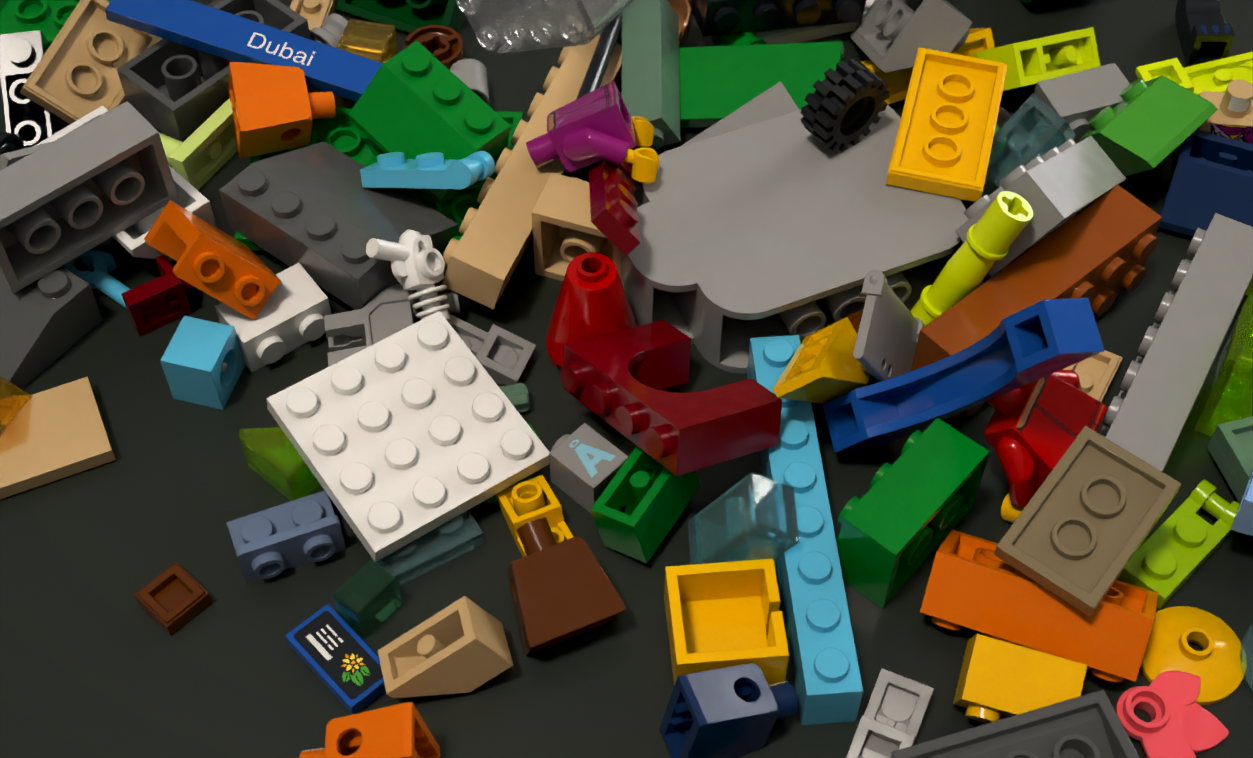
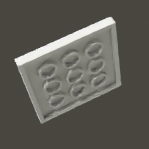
(407, 434)

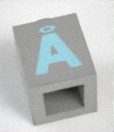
(584, 465)

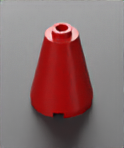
(588, 304)

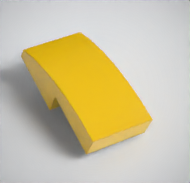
(529, 502)

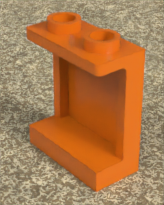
(213, 260)

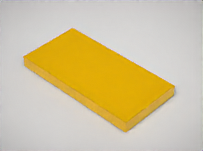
(947, 125)

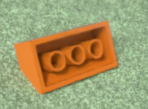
(992, 597)

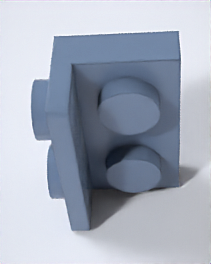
(286, 536)

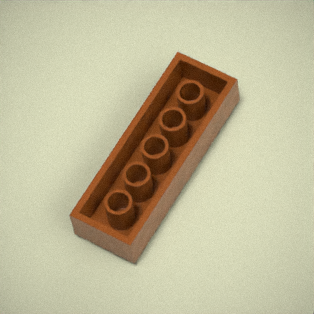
(1086, 257)

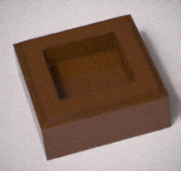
(173, 598)

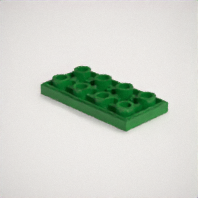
(727, 77)

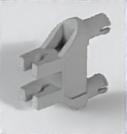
(377, 320)

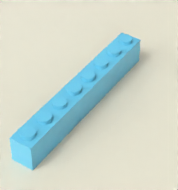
(810, 571)

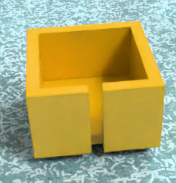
(723, 616)

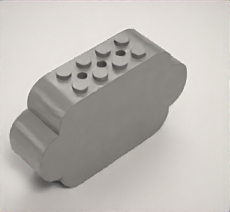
(778, 234)

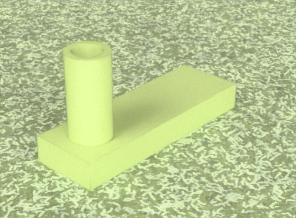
(204, 149)

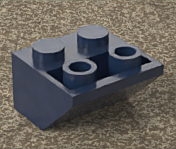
(1206, 179)

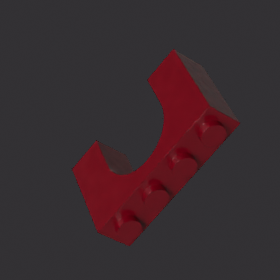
(623, 383)

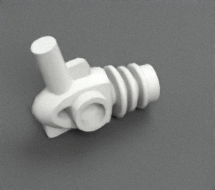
(416, 268)

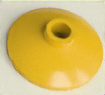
(1216, 665)

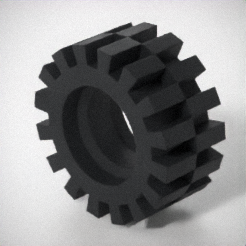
(844, 105)

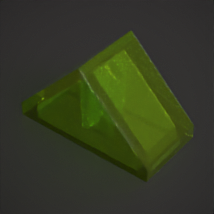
(277, 461)

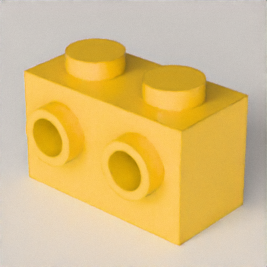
(1012, 679)

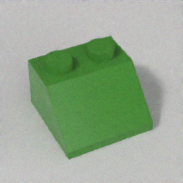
(1148, 123)

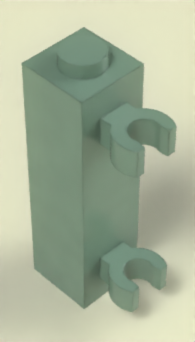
(652, 67)

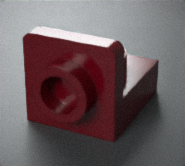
(158, 300)

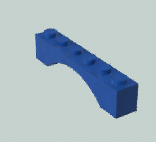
(1012, 355)

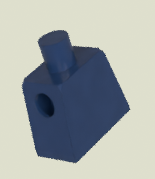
(724, 712)

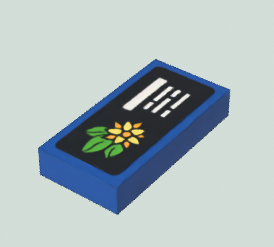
(338, 658)

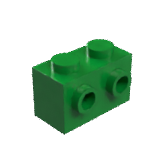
(642, 505)

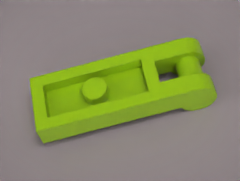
(1181, 543)

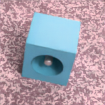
(203, 362)

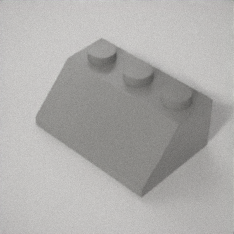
(896, 29)

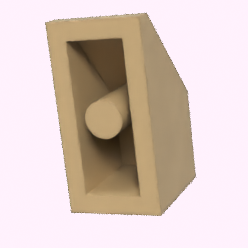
(446, 653)

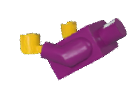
(597, 130)

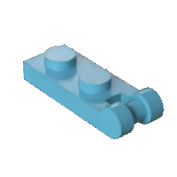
(427, 171)

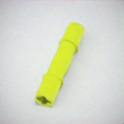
(985, 244)

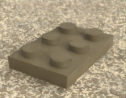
(1087, 520)

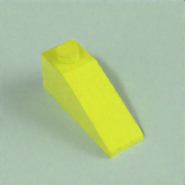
(1045, 57)

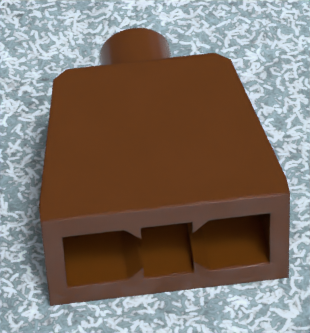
(558, 589)

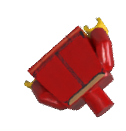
(1035, 430)

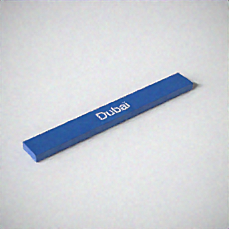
(247, 42)

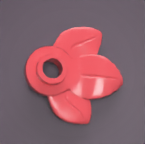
(1177, 722)

